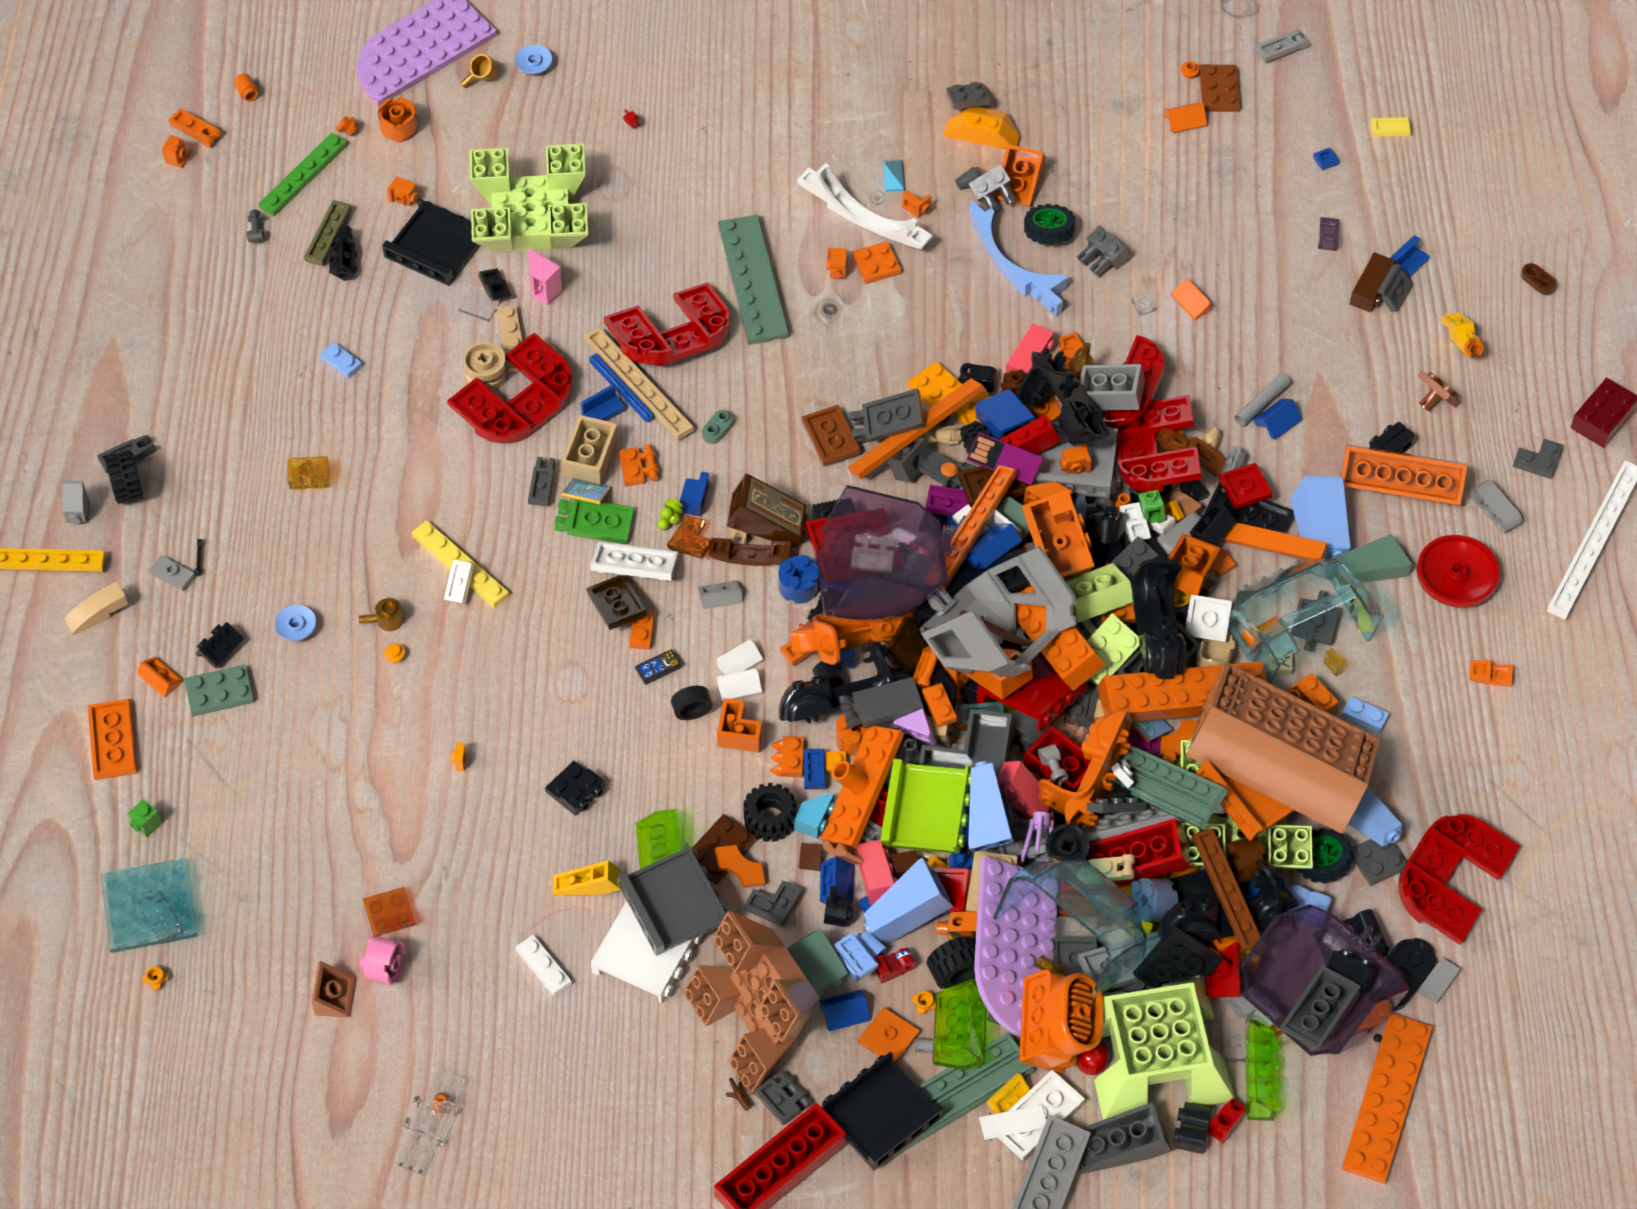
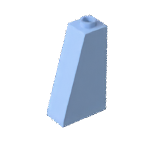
(1375, 820)

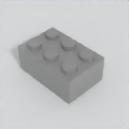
(1114, 386)

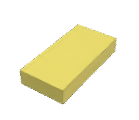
(1390, 127)

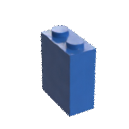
(1003, 414)
(992, 545)

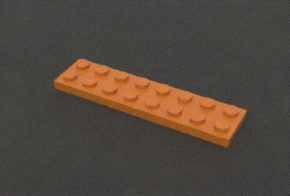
(1387, 1098)

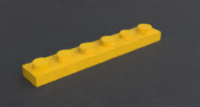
(52, 560)

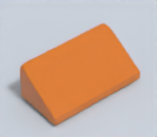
(1191, 299)
(159, 676)

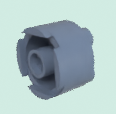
(1154, 897)

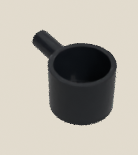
(830, 671)
(837, 910)

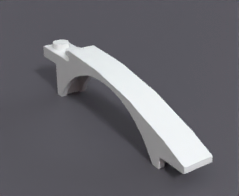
(828, 188)

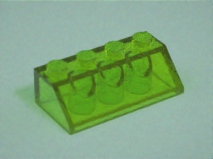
(658, 836)
(960, 1027)
(1260, 1072)

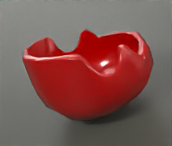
(1094, 1061)

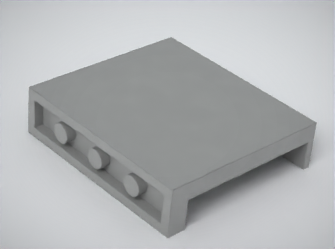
(1091, 484)

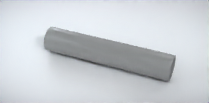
(1262, 400)

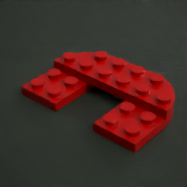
(646, 345)
(527, 410)
(1137, 451)
(1433, 861)

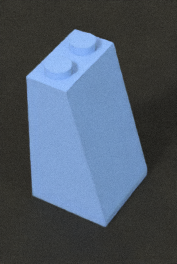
(1322, 512)
(987, 814)
(907, 904)

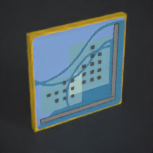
(585, 491)

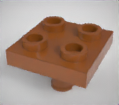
(1437, 390)

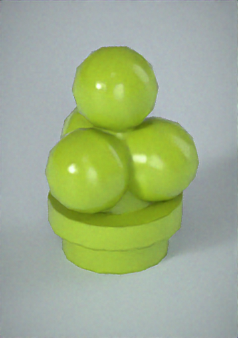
(670, 513)

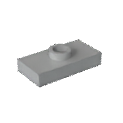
(172, 573)

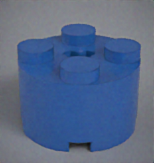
(798, 579)

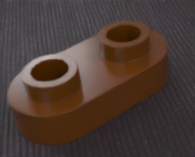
(1540, 279)

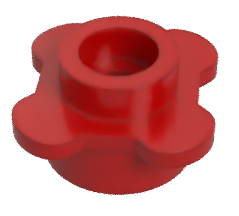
(631, 118)

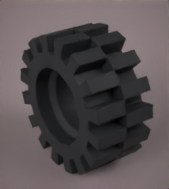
(969, 433)

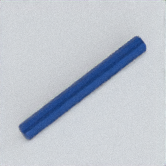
(621, 387)

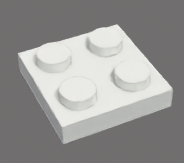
(1208, 618)

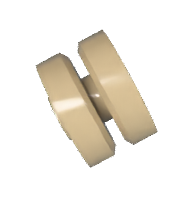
(486, 363)

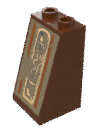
(766, 512)

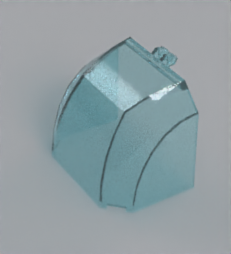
(1093, 903)

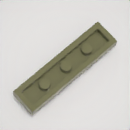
(327, 232)

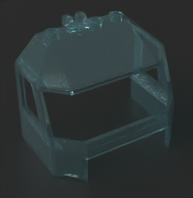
(1276, 640)

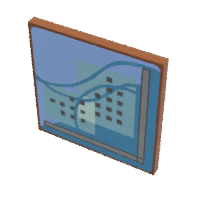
(1152, 729)

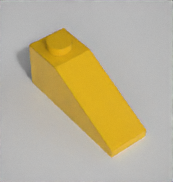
(587, 880)

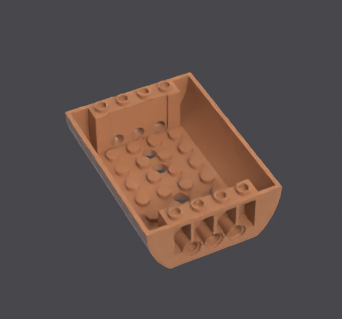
(1284, 747)

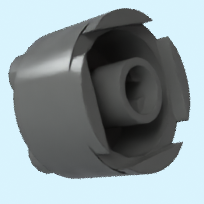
(1025, 730)

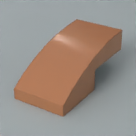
(1185, 502)
(843, 852)

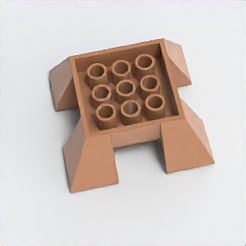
(763, 990)

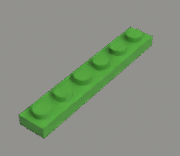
(302, 174)

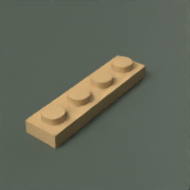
(509, 331)

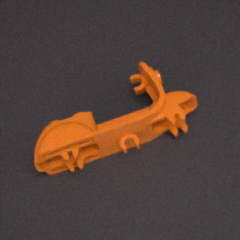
(832, 634)
(1103, 748)

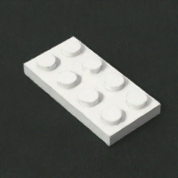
(634, 561)
(1056, 1099)

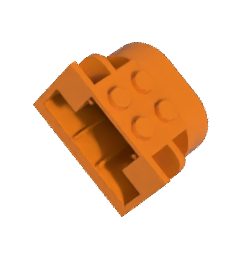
(1060, 534)
(1059, 1019)

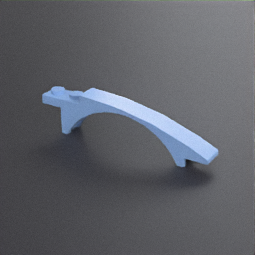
(1041, 286)

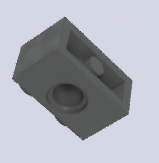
(909, 459)

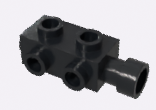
(343, 254)

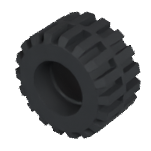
(124, 476)
(764, 798)
(953, 962)

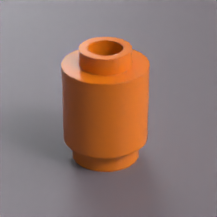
(246, 87)

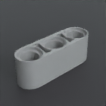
(1496, 506)
(1169, 539)

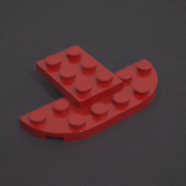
(1152, 361)

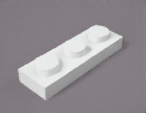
(543, 965)

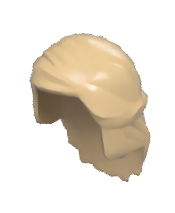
(1214, 652)

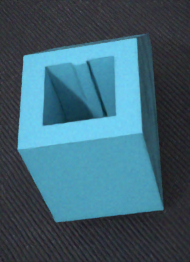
(813, 815)

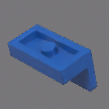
(1410, 257)
(603, 405)
(1279, 417)
(694, 494)
(836, 873)
(845, 1010)

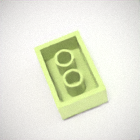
(1099, 592)
(1114, 645)

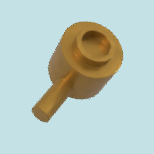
(482, 68)
(1077, 362)
(388, 615)

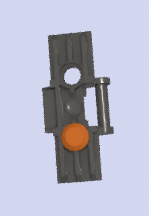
(944, 470)

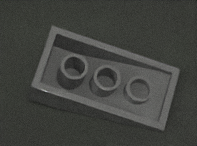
(1321, 1008)
(1125, 1139)

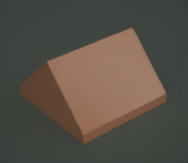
(332, 991)

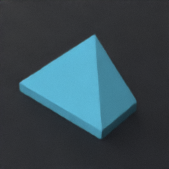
(893, 175)

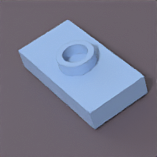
(856, 956)

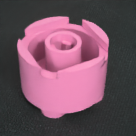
(383, 960)

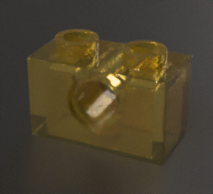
(316, 467)

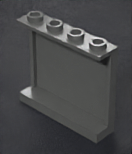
(673, 900)

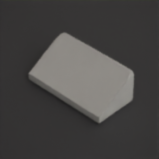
(720, 594)

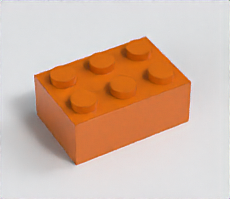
(1197, 562)

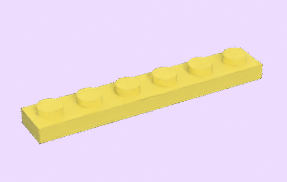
(446, 552)

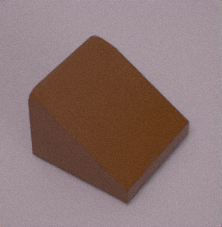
(810, 856)

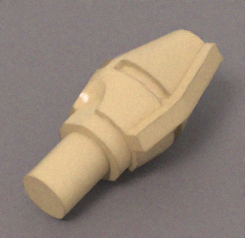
(948, 435)
(1212, 437)

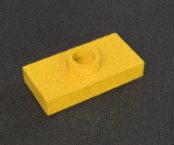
(1008, 1095)

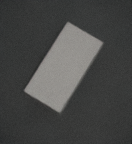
(1439, 980)

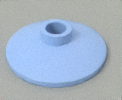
(533, 59)
(293, 616)

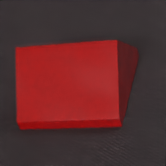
(1226, 977)

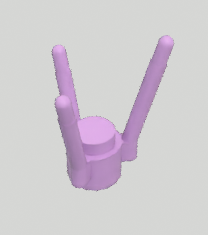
(1039, 823)

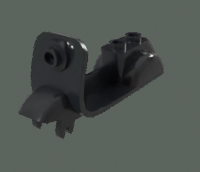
(1078, 414)
(1153, 605)
(818, 697)
(1209, 922)

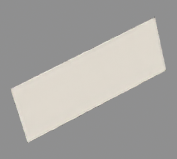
(1012, 1122)

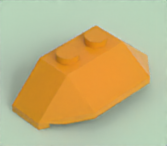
(983, 127)

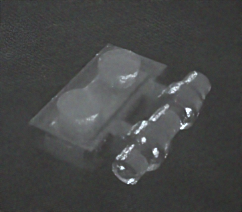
(873, 559)

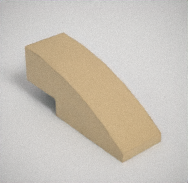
(96, 608)

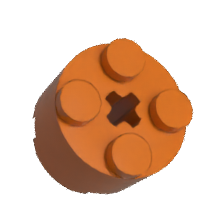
(397, 119)
(848, 739)

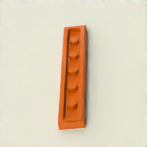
(1275, 542)

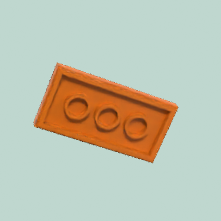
(112, 739)

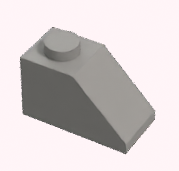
(75, 502)

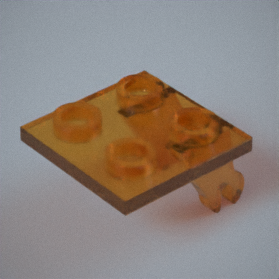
(388, 911)

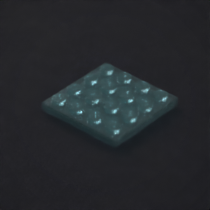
(126, 887)

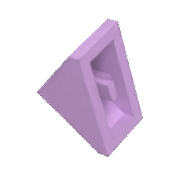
(917, 726)

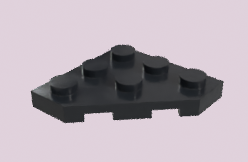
(1177, 959)

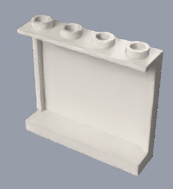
(629, 957)

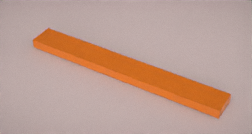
(931, 418)
(978, 518)

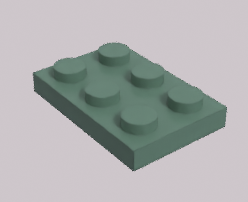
(218, 690)

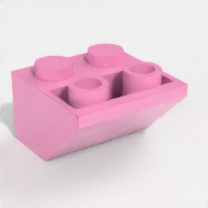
(544, 277)

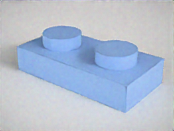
(340, 360)
(1365, 714)

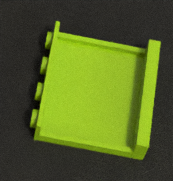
(926, 807)

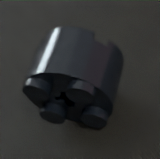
(1105, 524)
(1070, 834)

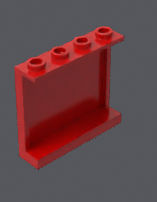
(1039, 698)

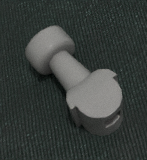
(1051, 756)

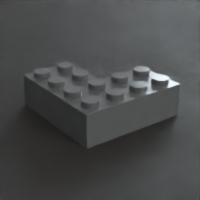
(986, 739)

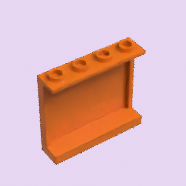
(1246, 807)

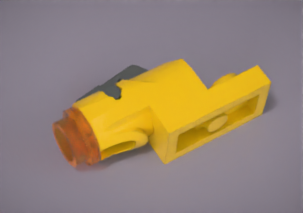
(1463, 334)

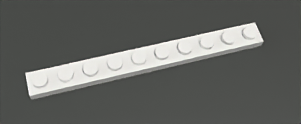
(1594, 541)

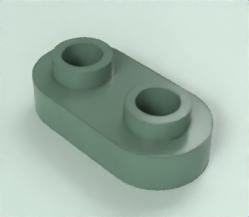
(718, 425)

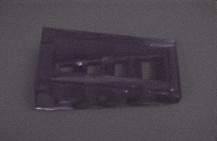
(1332, 242)

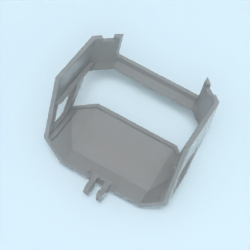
(965, 641)

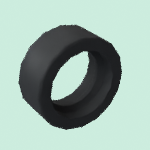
(691, 702)

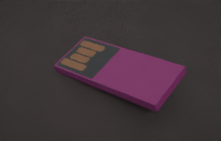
(992, 452)

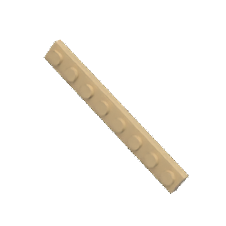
(639, 383)

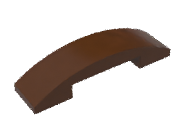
(749, 554)

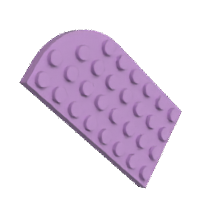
(419, 47)
(1011, 944)

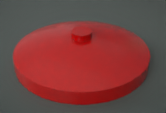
(1458, 571)

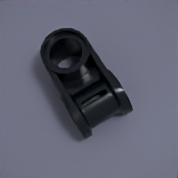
(983, 374)

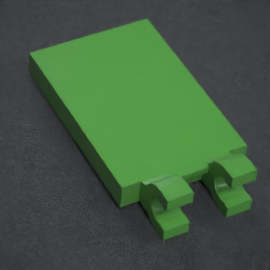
(594, 520)

